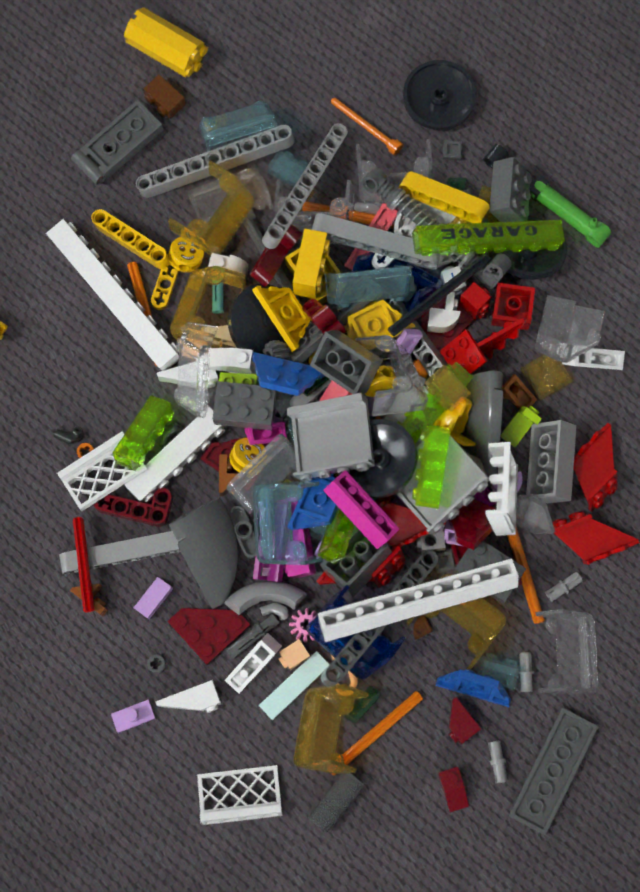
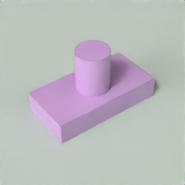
(409, 338)
(133, 716)

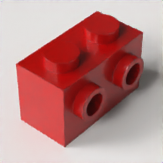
(475, 301)

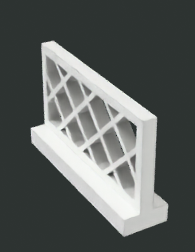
(95, 461)
(239, 813)

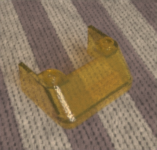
(216, 234)
(194, 293)
(478, 619)
(320, 728)

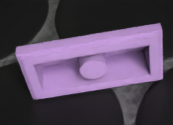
(153, 598)

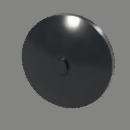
(439, 95)
(538, 263)
(250, 323)
(393, 459)

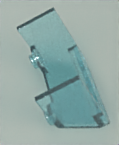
(236, 124)
(368, 285)
(271, 517)

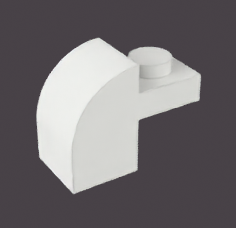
(232, 263)
(444, 319)

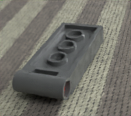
(123, 136)

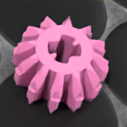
(302, 618)

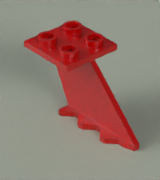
(471, 354)
(596, 468)
(408, 523)
(591, 538)
(382, 574)

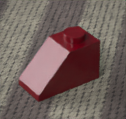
(461, 723)
(453, 789)

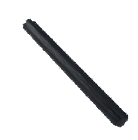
(439, 294)

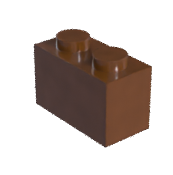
(164, 97)

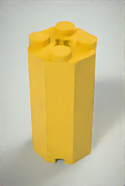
(165, 42)

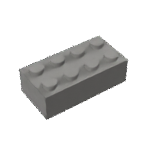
(551, 461)

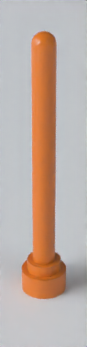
(393, 145)

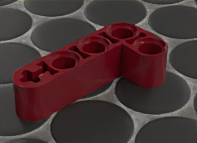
(272, 258)
(132, 506)

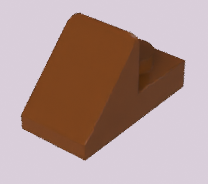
(518, 393)
(224, 477)
(98, 604)

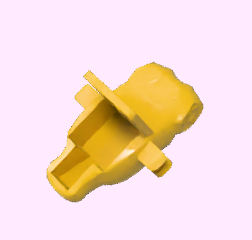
(457, 422)

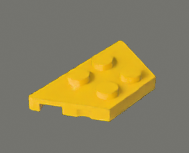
(284, 312)
(373, 321)

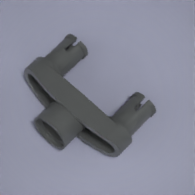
(246, 541)

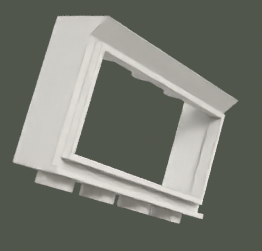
(504, 517)

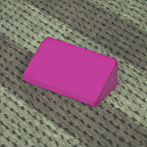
(260, 436)

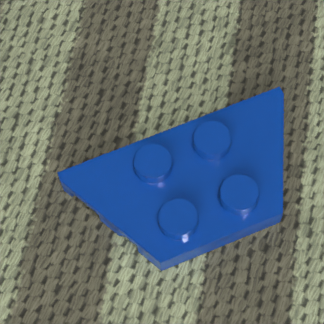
(284, 374)
(314, 507)
(475, 685)

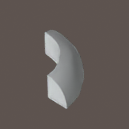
(265, 591)

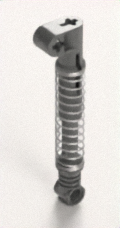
(395, 197)

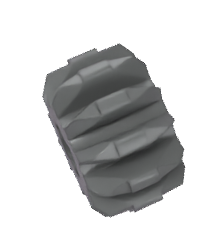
(277, 349)

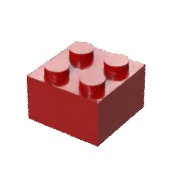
(512, 304)

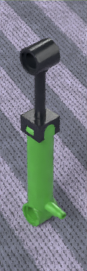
(593, 230)

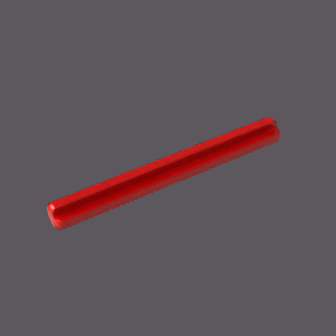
(83, 564)

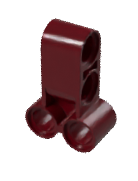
(322, 316)

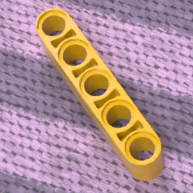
(444, 197)
(126, 232)

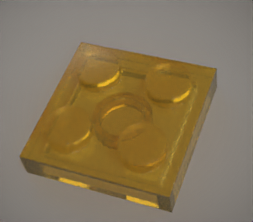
(546, 376)

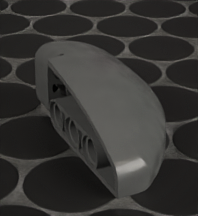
(485, 415)
(209, 549)

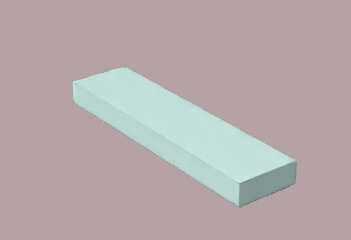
(294, 685)

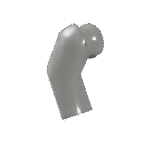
(367, 207)
(275, 608)

